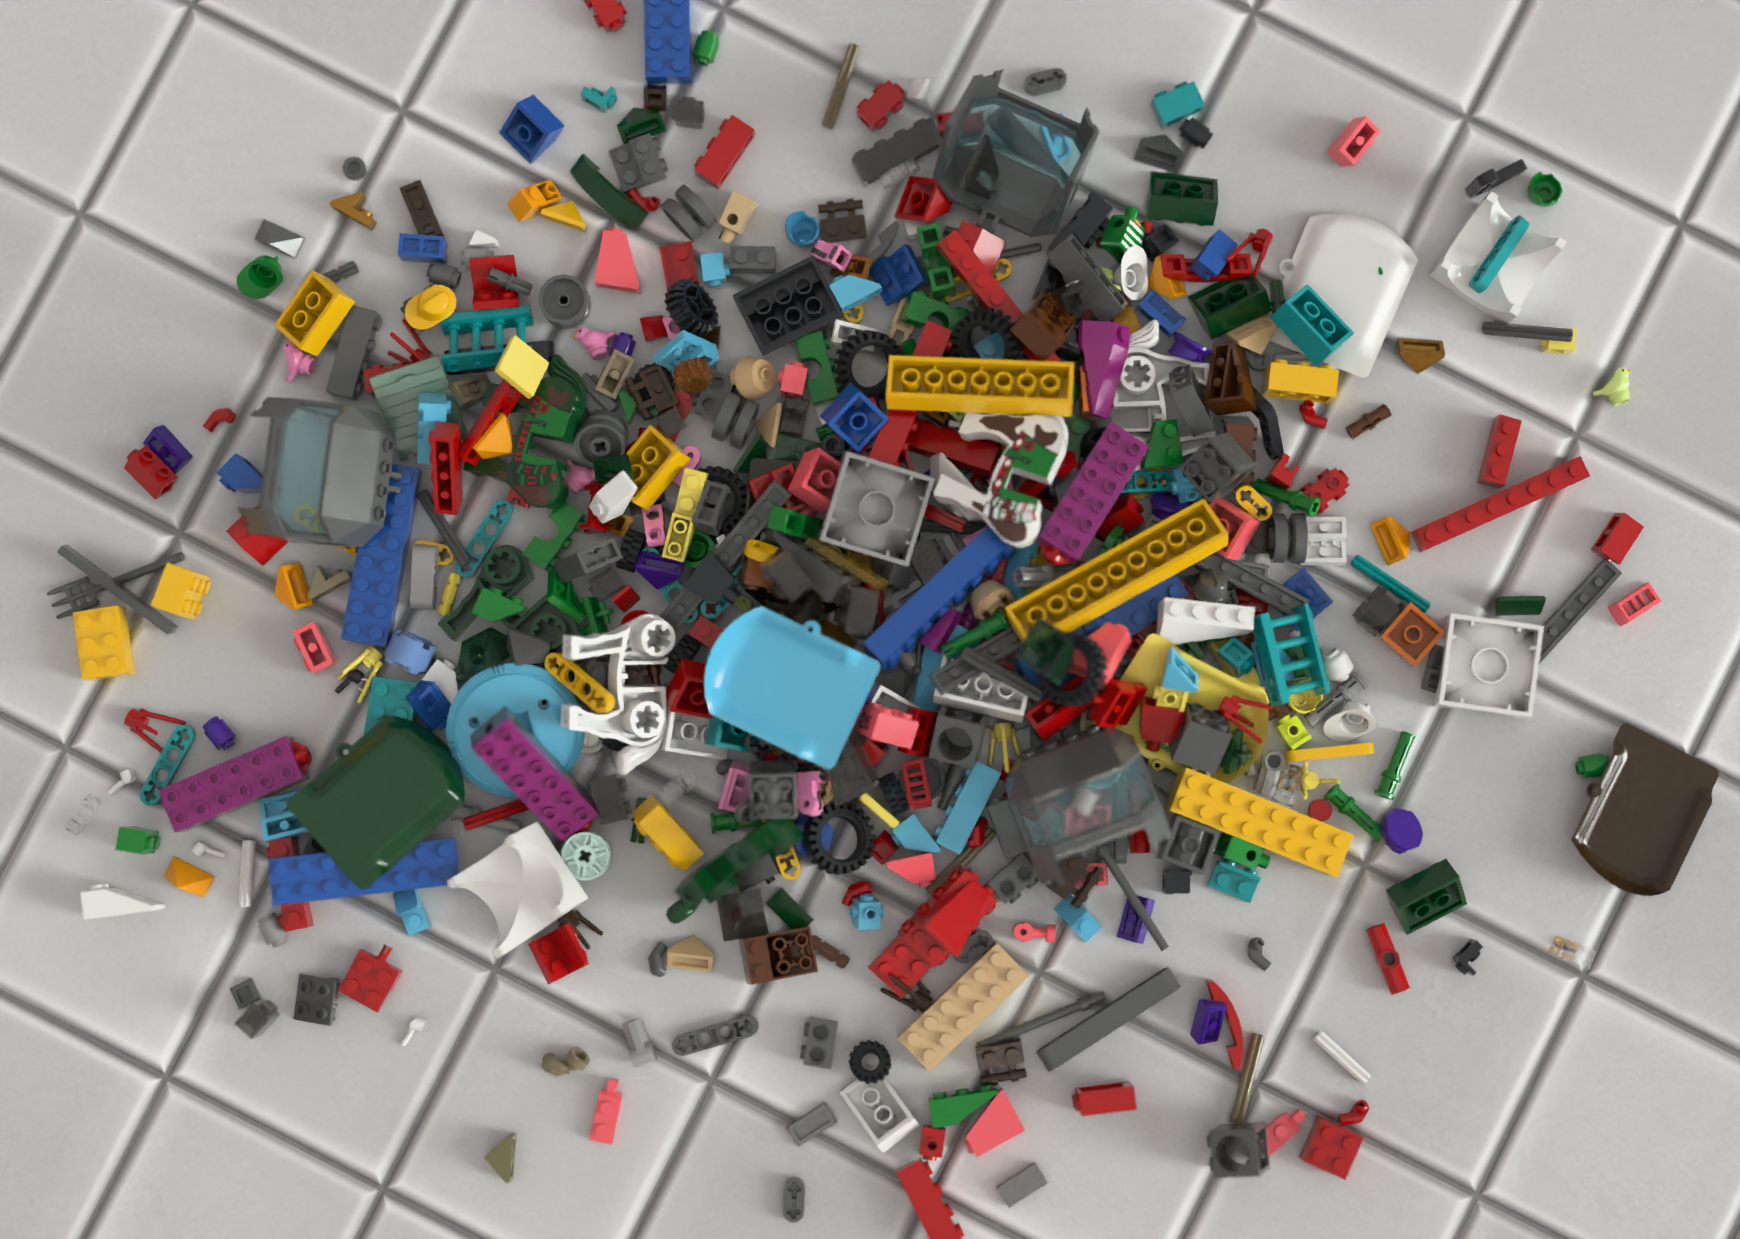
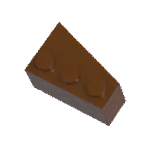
(1229, 381)
(1244, 433)

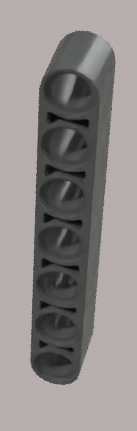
(1108, 1019)

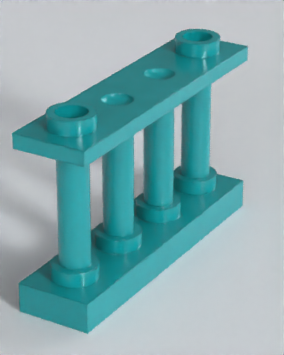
(479, 321)
(1269, 656)

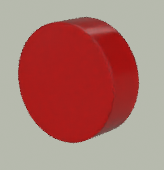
(1320, 810)

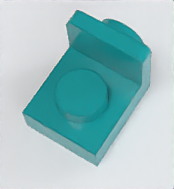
(596, 99)
(1237, 656)

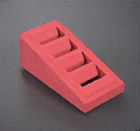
(1623, 613)

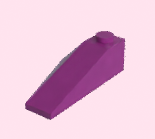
(1105, 353)

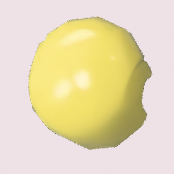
(1304, 701)

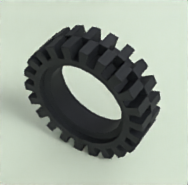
(987, 318)
(847, 354)
(740, 494)
(1091, 682)
(863, 832)

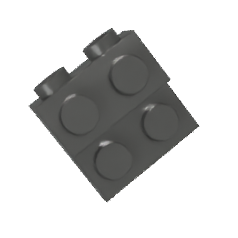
(638, 163)

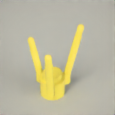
(369, 658)
(1003, 732)
(1310, 780)

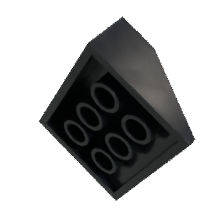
(787, 305)

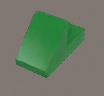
(629, 407)

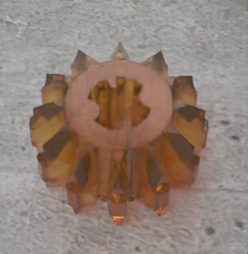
(692, 375)

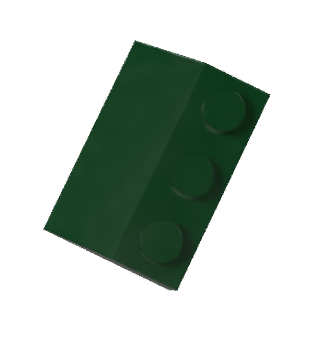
(1182, 198)
(1229, 304)
(1426, 896)

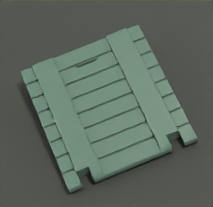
(399, 400)

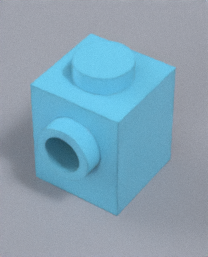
(714, 269)

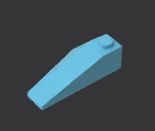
(930, 663)

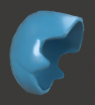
(801, 229)

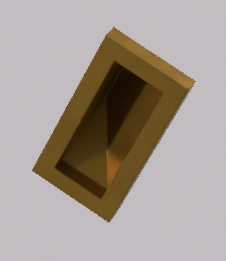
(1420, 353)

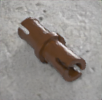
(1368, 421)

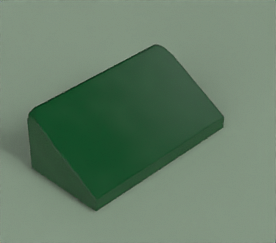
(1519, 605)
(789, 910)

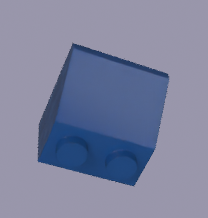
(531, 128)
(854, 417)
(240, 475)

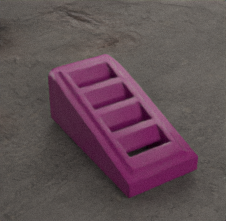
(942, 631)

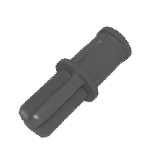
(510, 281)

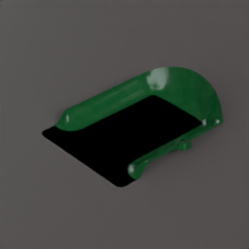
(381, 797)

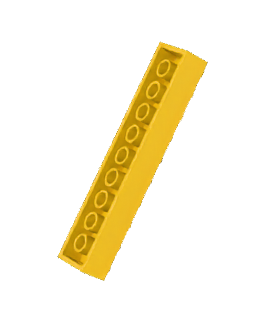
(1122, 572)

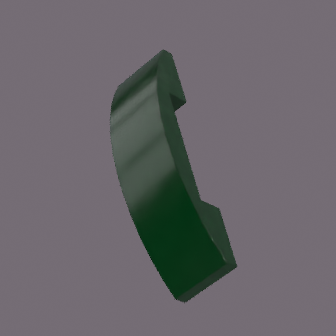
(606, 194)

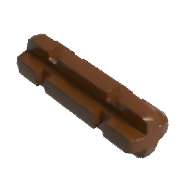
(830, 952)

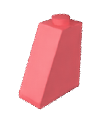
(616, 263)
(1113, 641)
(993, 1125)

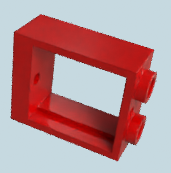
(1104, 1098)

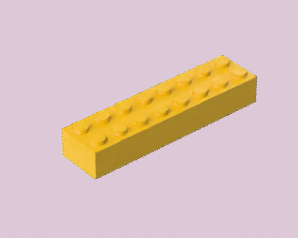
(980, 385)
(1258, 821)

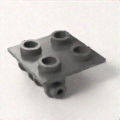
(316, 999)

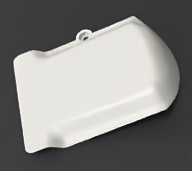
(1341, 264)

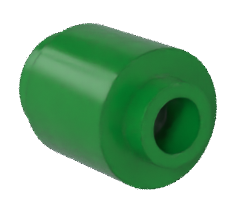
(706, 48)
(1591, 765)

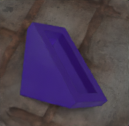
(658, 569)

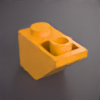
(532, 199)

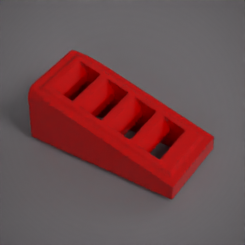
(922, 803)

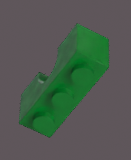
(936, 266)
(919, 308)
(814, 348)
(546, 552)

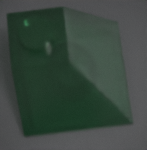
(1047, 651)
(481, 652)

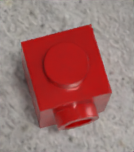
(932, 1142)

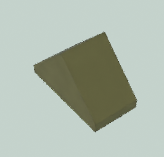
(503, 1158)

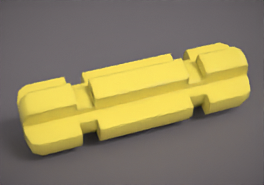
(449, 594)

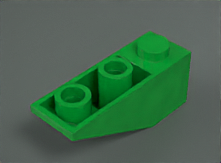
(953, 1108)

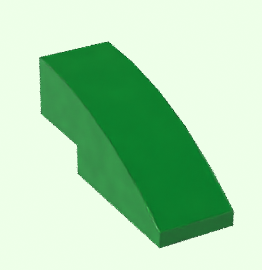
(793, 523)

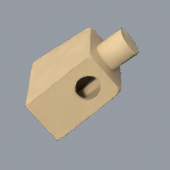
(742, 208)

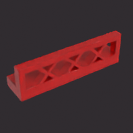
(501, 402)

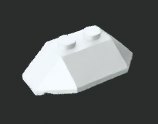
(941, 465)

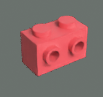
(1353, 141)
(793, 380)
(314, 647)

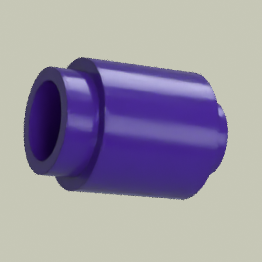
(624, 343)
(219, 733)

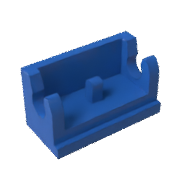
(422, 248)
(1213, 255)
(1155, 308)
(430, 704)

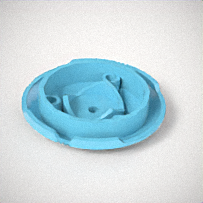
(522, 692)

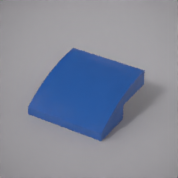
(898, 275)
(1307, 587)

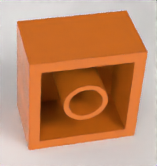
(1412, 634)

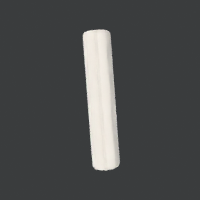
(246, 873)
(1342, 1057)

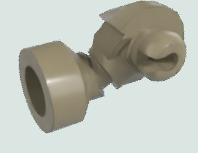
(575, 1058)

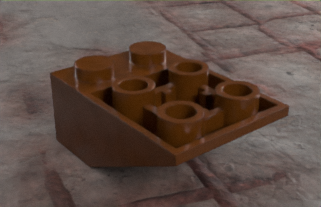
(1044, 325)
(778, 955)

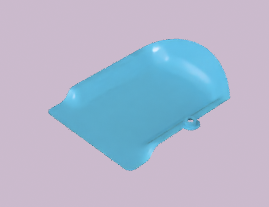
(788, 684)

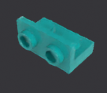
(1233, 880)

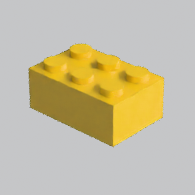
(314, 313)
(1300, 381)
(654, 465)
(181, 591)
(103, 643)
(667, 833)

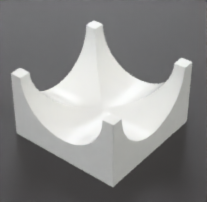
(1517, 275)
(1489, 666)
(523, 886)

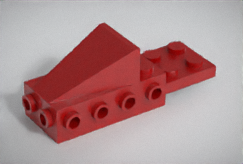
(935, 930)

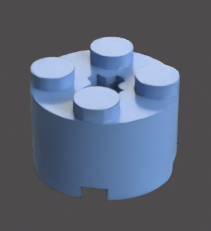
(410, 651)

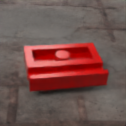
(678, 263)

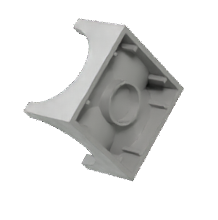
(876, 508)

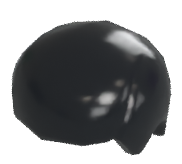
(1089, 440)

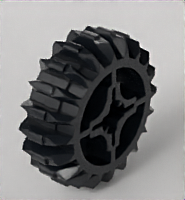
(691, 307)

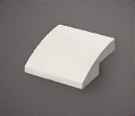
(1326, 541)

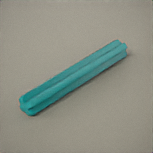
(1390, 583)

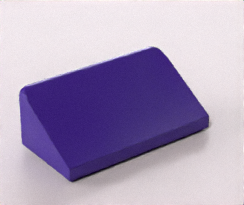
(167, 448)
(1131, 925)
(1207, 1021)

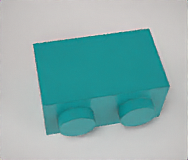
(1177, 104)

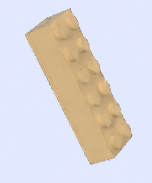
(962, 1006)

